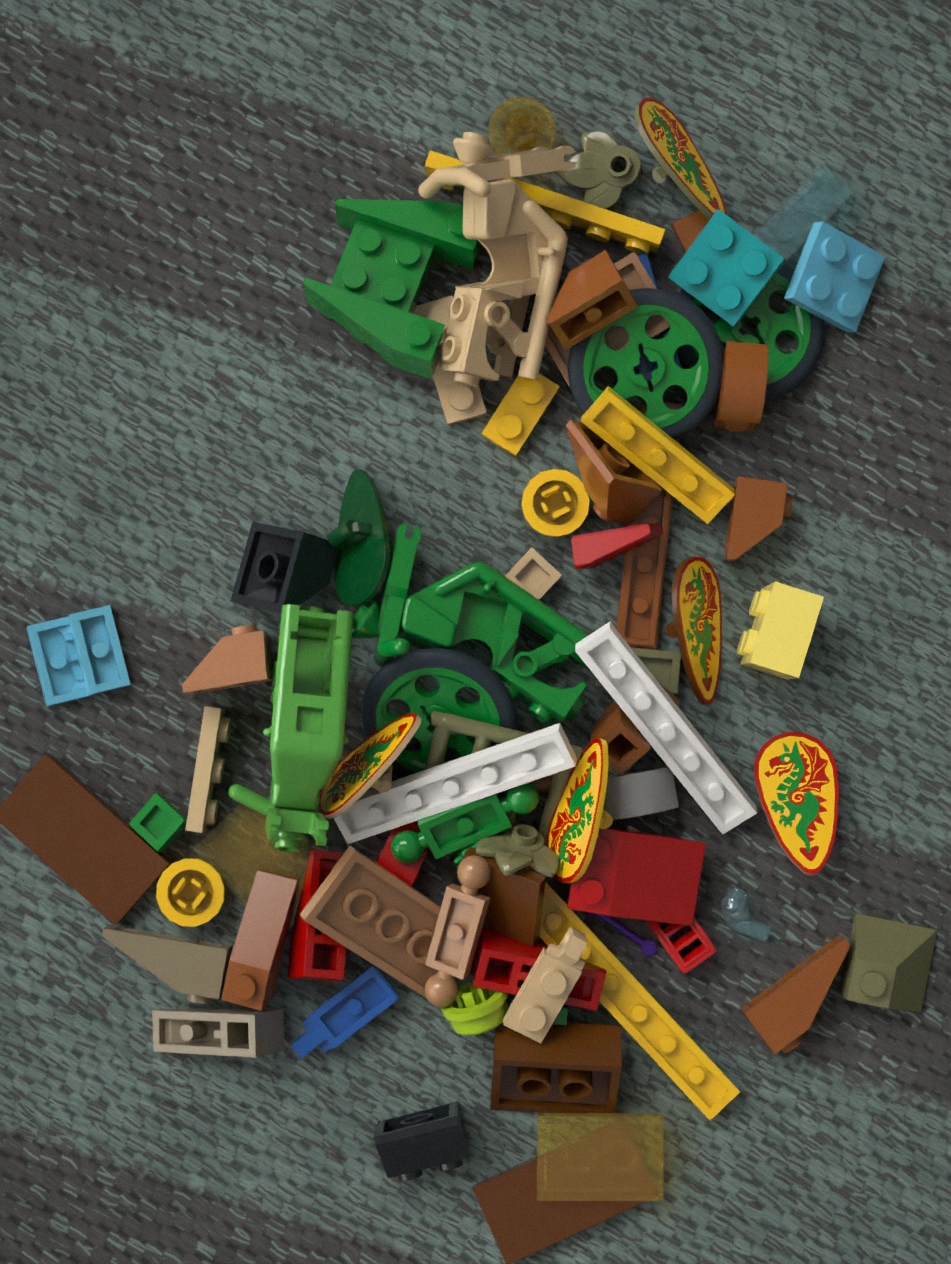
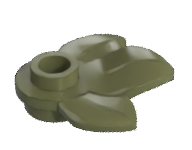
(596, 169)
(519, 848)

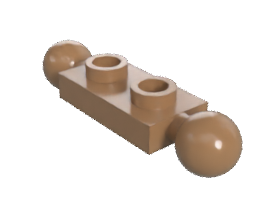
(457, 931)

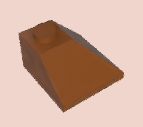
(609, 478)

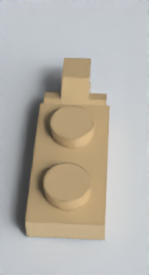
(547, 987)

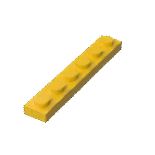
(567, 211)

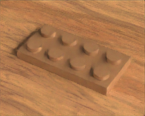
(376, 918)

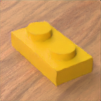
(519, 412)

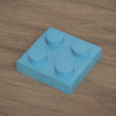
(834, 277)

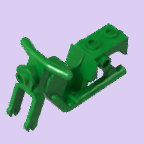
(474, 606)

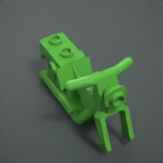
(306, 724)

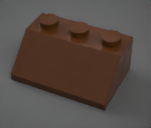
(566, 1073)

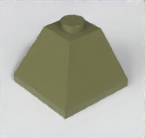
(887, 963)

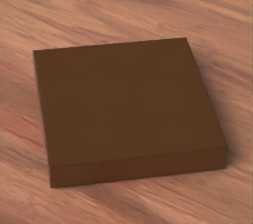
(514, 902)

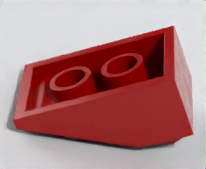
(640, 877)

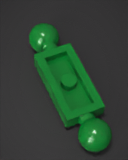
(464, 824)

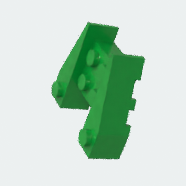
(386, 272)

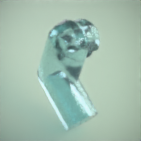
(739, 919)

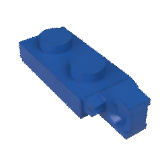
(346, 1012)

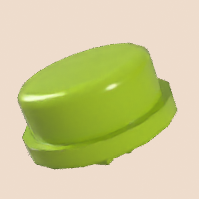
(476, 1010)

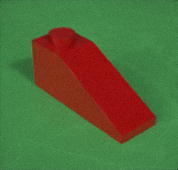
(313, 953)
(504, 964)

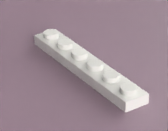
(665, 727)
(458, 783)

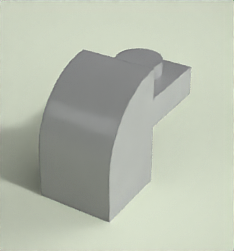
(640, 793)

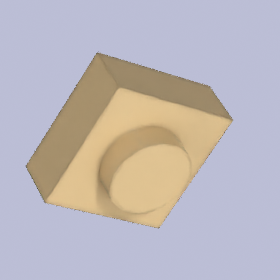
(534, 574)

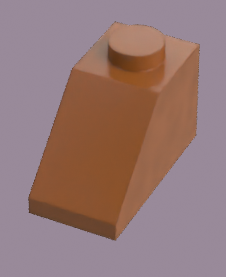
(589, 300)
(754, 514)

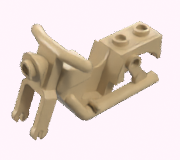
(525, 257)

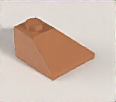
(233, 662)

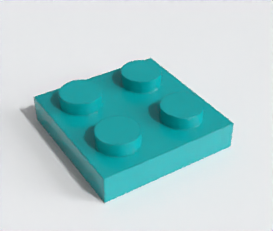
(726, 268)

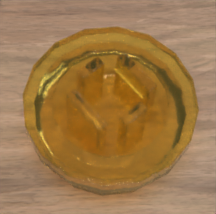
(521, 126)

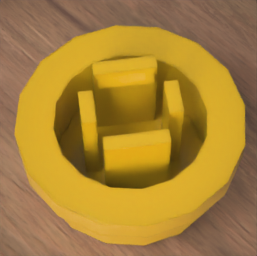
(555, 503)
(190, 892)

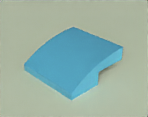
(78, 655)

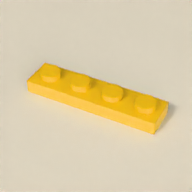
(657, 455)

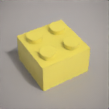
(779, 630)

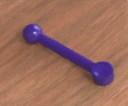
(647, 946)

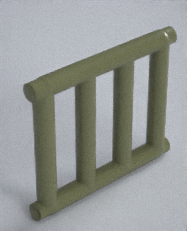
(485, 735)

